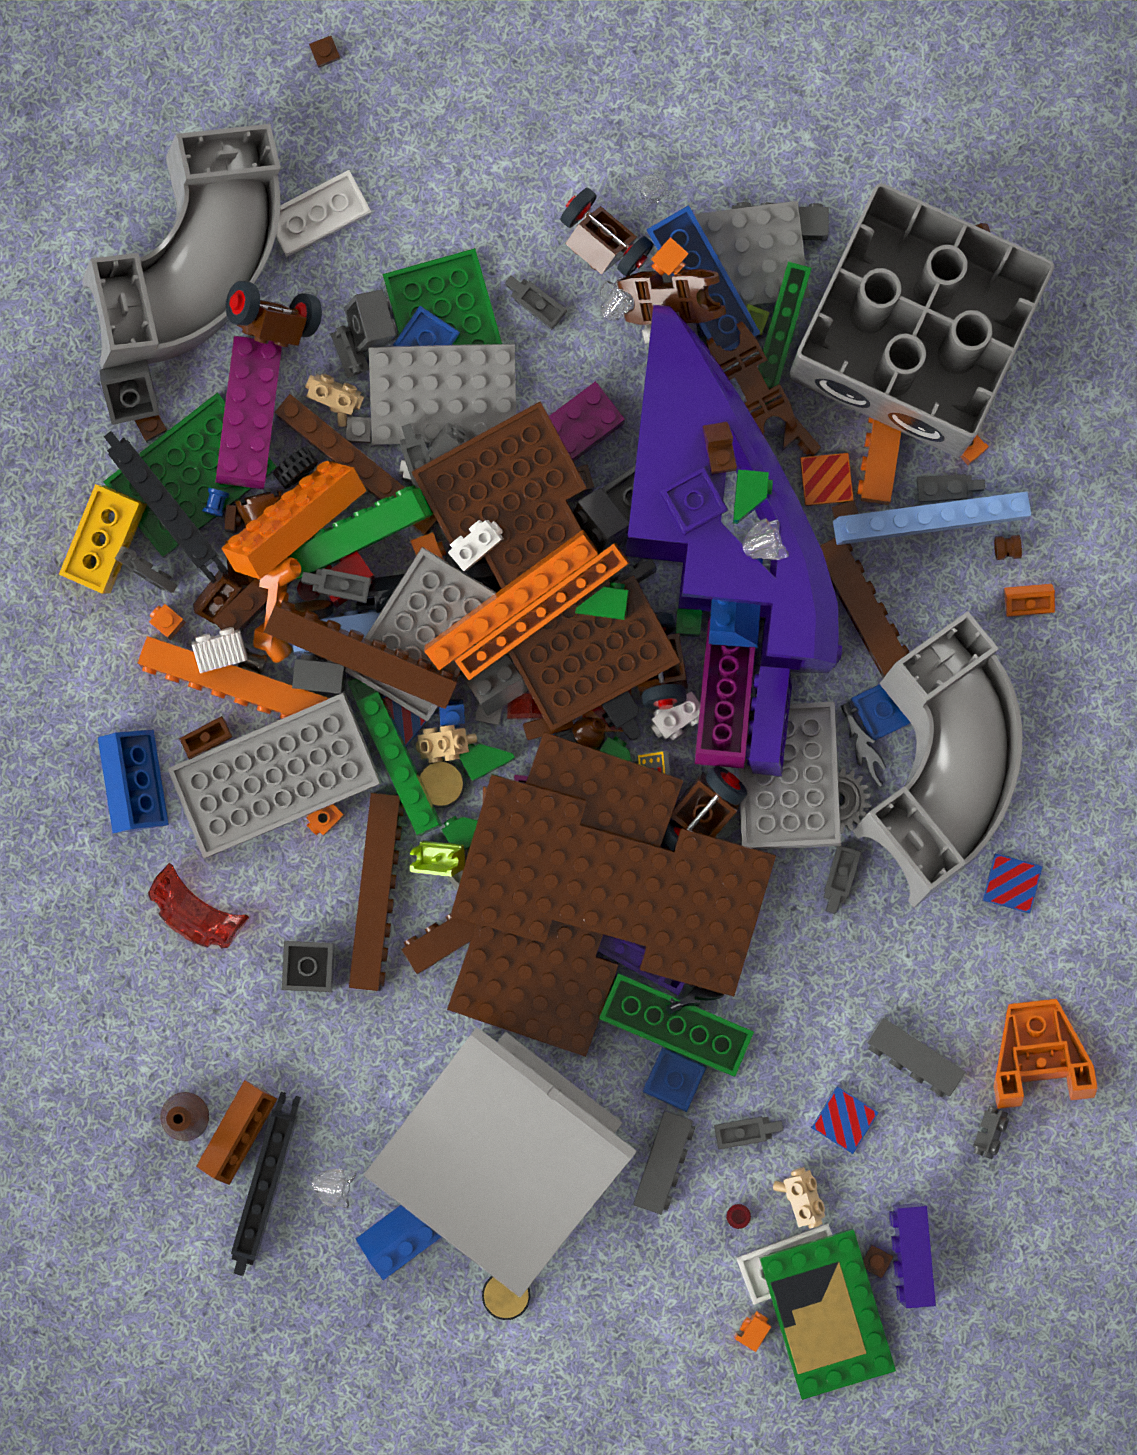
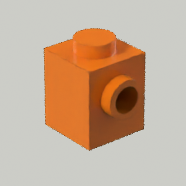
(669, 258)
(429, 542)
(166, 621)

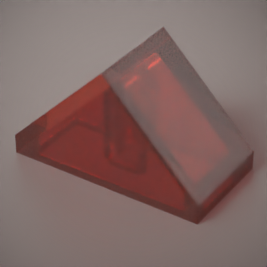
(523, 708)

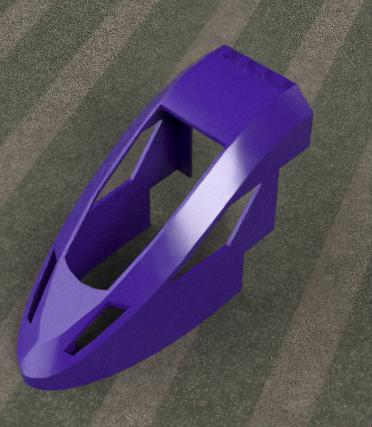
(797, 596)

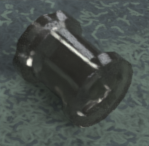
(254, 662)

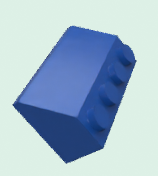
(734, 623)
(133, 781)
(395, 1241)

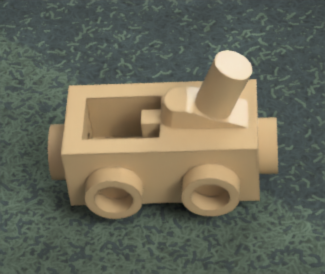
(339, 397)
(446, 742)
(804, 1198)

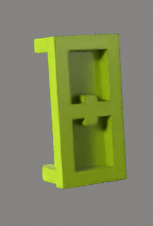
(438, 858)

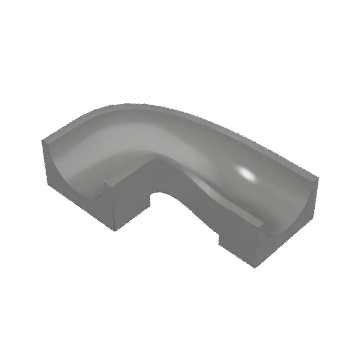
(220, 236)
(963, 758)

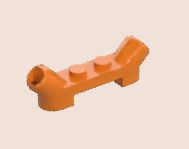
(276, 583)

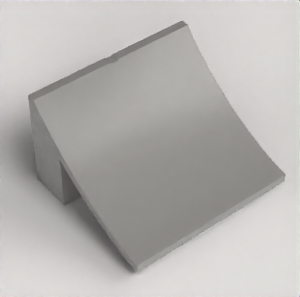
(502, 1158)

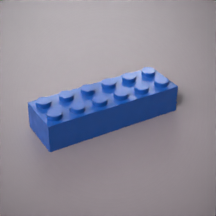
(689, 235)

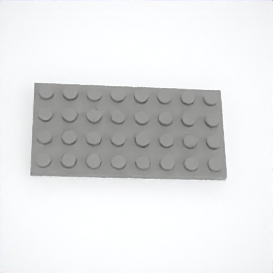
(274, 775)

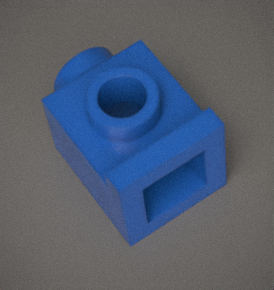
(453, 713)

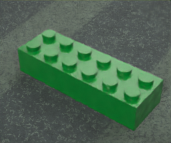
(362, 531)
(687, 1032)

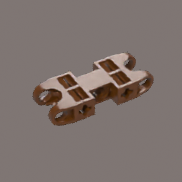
(685, 295)
(751, 380)

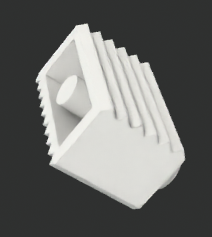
(219, 650)

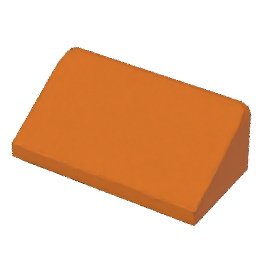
(1029, 600)

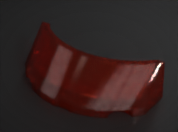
(190, 915)

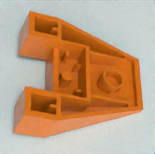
(1040, 1046)

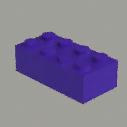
(770, 721)
(913, 1255)

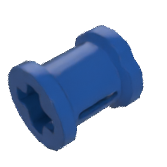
(215, 502)

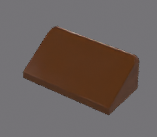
(216, 597)
(535, 728)
(205, 737)

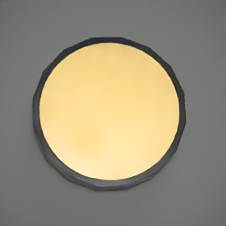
(322, 608)
(443, 783)
(502, 1302)

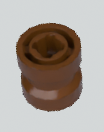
(1008, 547)

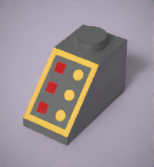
(657, 761)

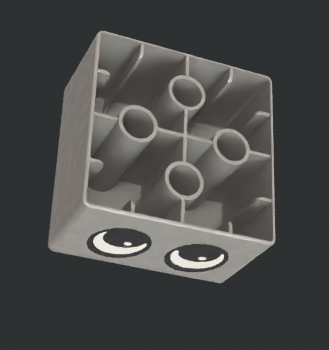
(921, 320)

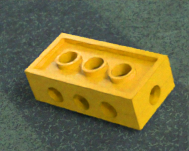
(87, 542)

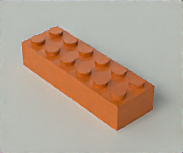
(293, 519)

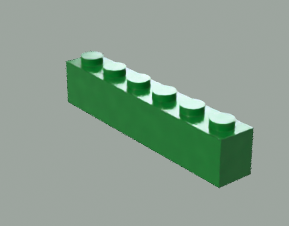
(783, 322)
(399, 764)

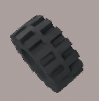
(295, 467)

